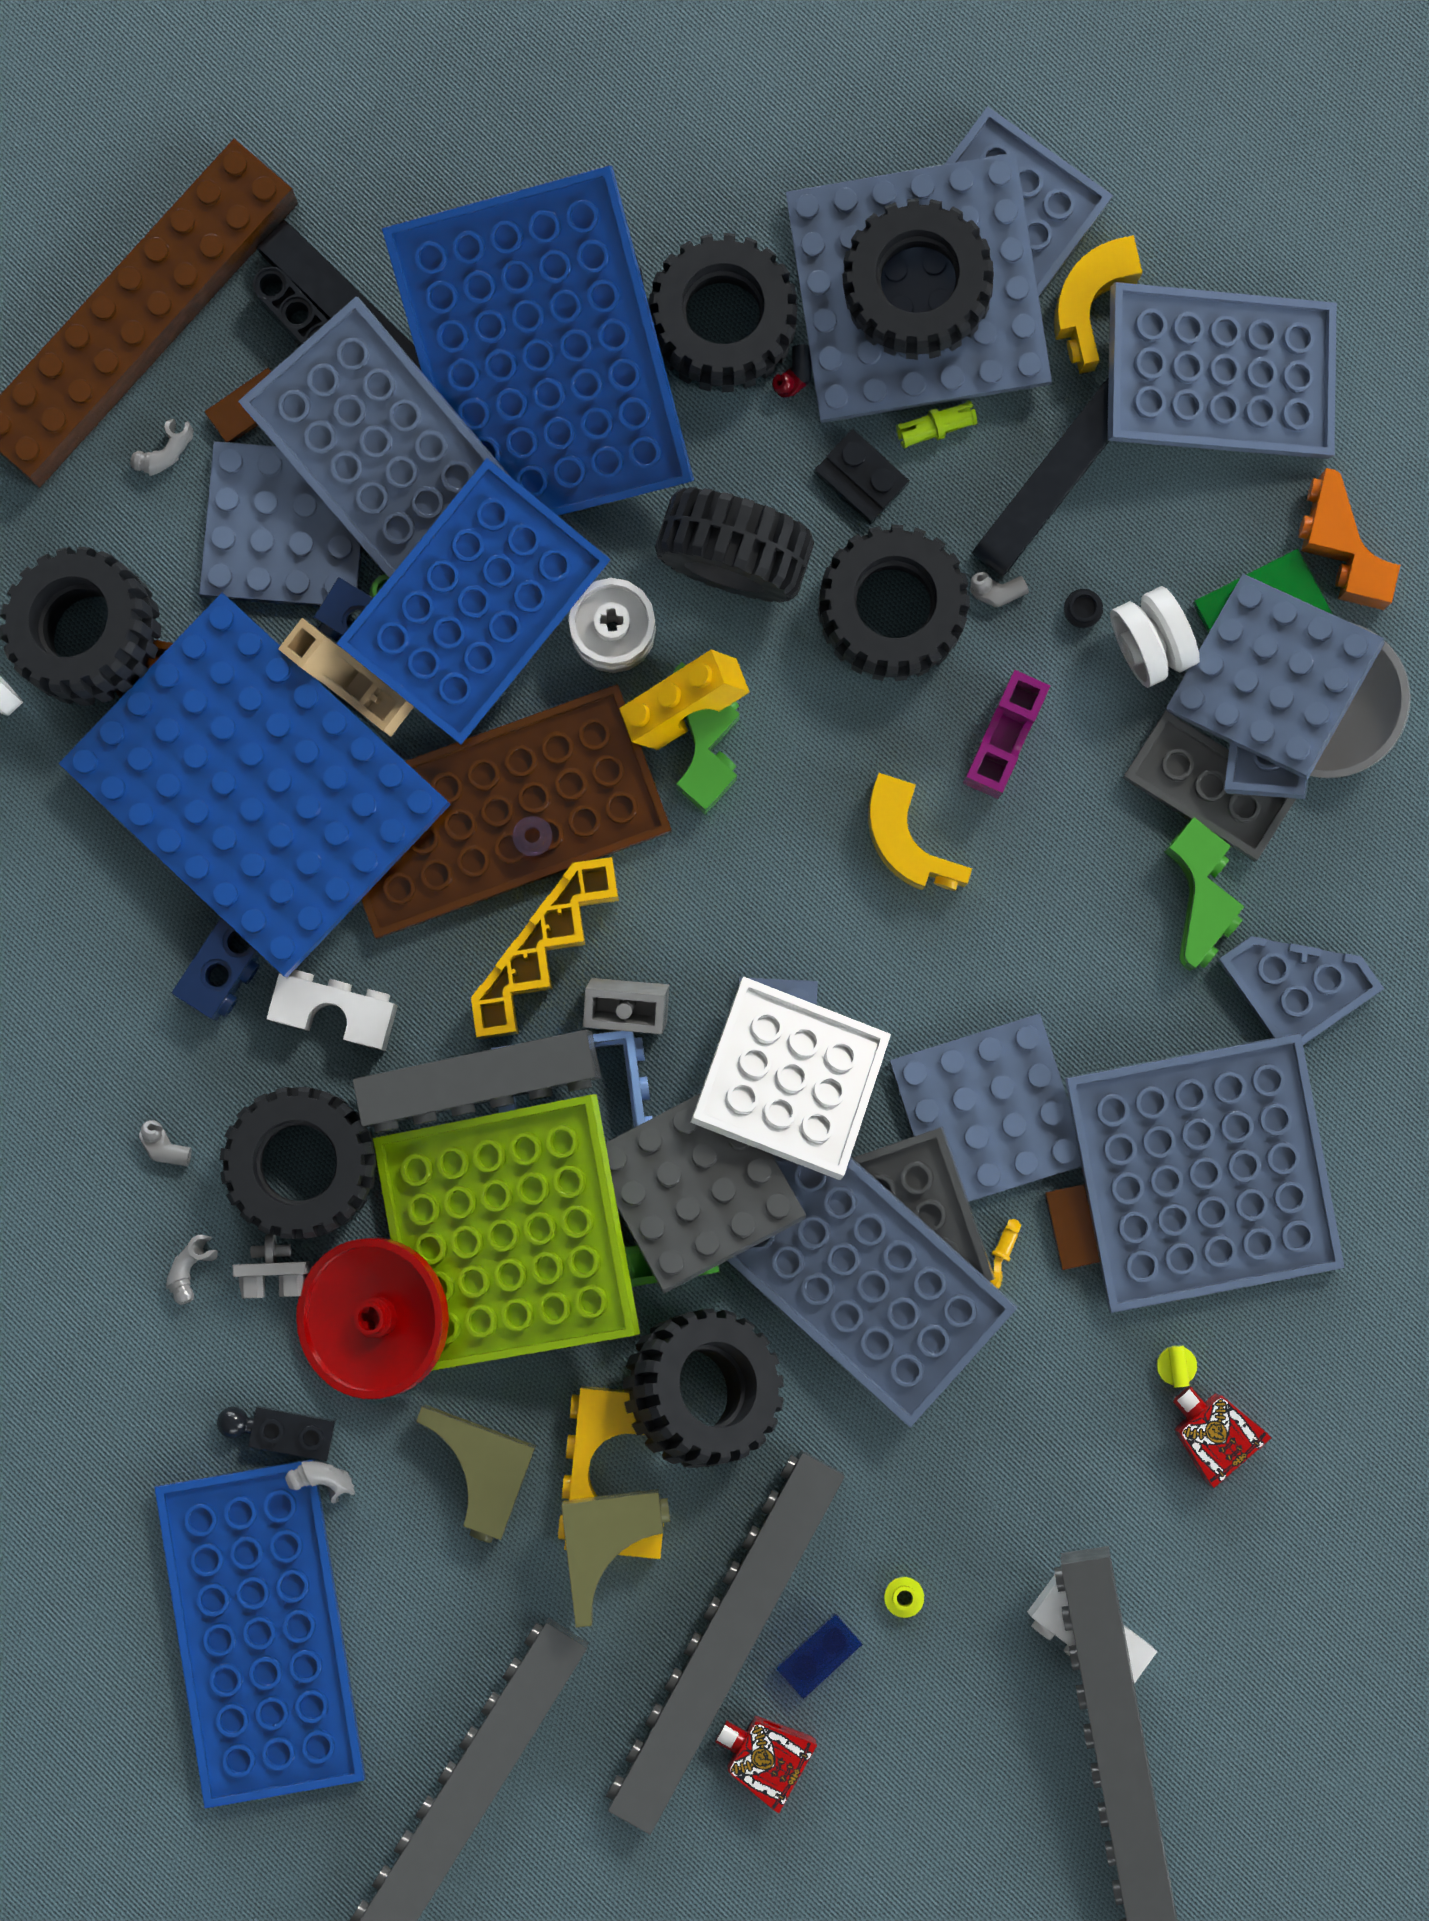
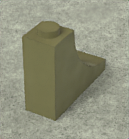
(492, 1468)
(599, 1531)

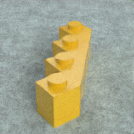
(552, 927)

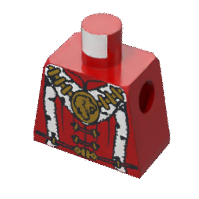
(1216, 1435)
(767, 1758)

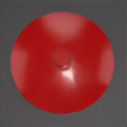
(372, 1318)

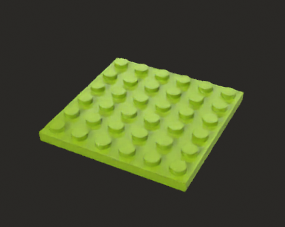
(516, 1228)

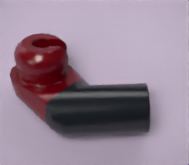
(797, 376)

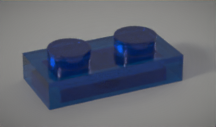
(819, 1655)

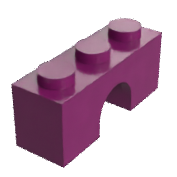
(1006, 734)

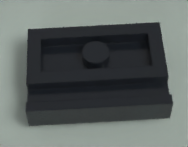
(861, 476)

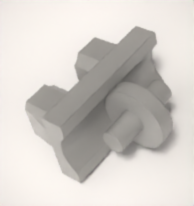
(253, 1275)

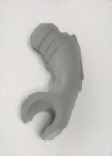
(158, 461)
(179, 1276)
(320, 1473)

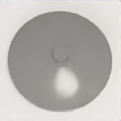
(1371, 721)

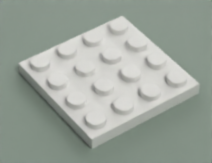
(791, 1078)

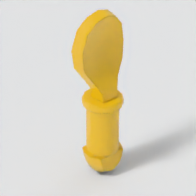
(1004, 1249)

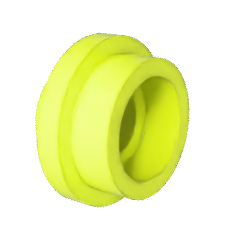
(904, 1584)

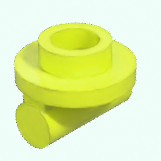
(1177, 1366)

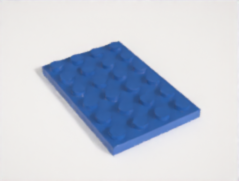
(473, 601)

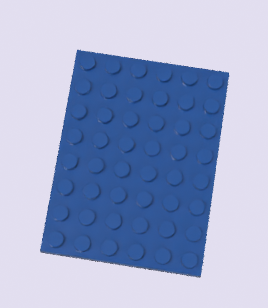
(545, 339)
(254, 785)

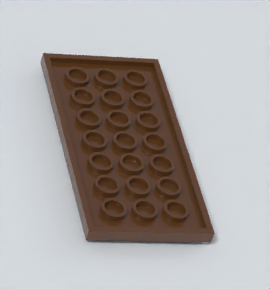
(557, 765)

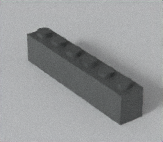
(477, 1079)

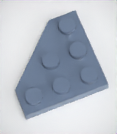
(1298, 985)

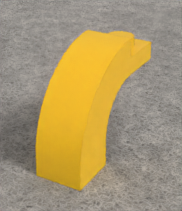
(1087, 280)
(895, 845)

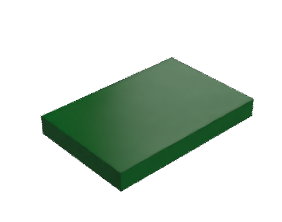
(1285, 574)

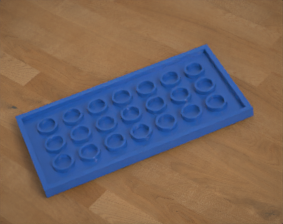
(259, 1635)

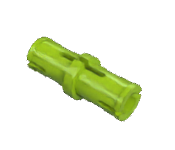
(936, 424)

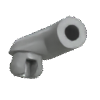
(994, 593)
(159, 1146)

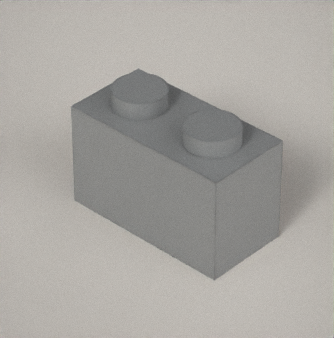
(626, 1005)

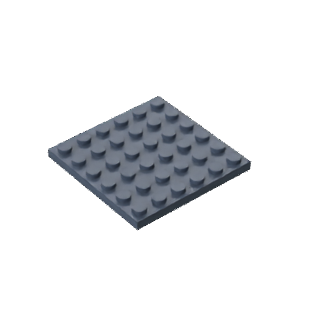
(861, 378)
(1204, 1172)

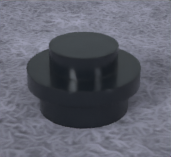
(1083, 608)

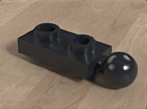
(279, 1431)

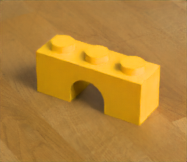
(705, 683)

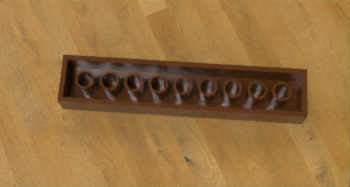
(139, 310)

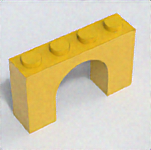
(599, 1417)

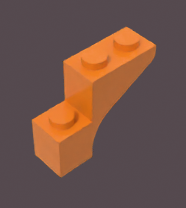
(1334, 534)

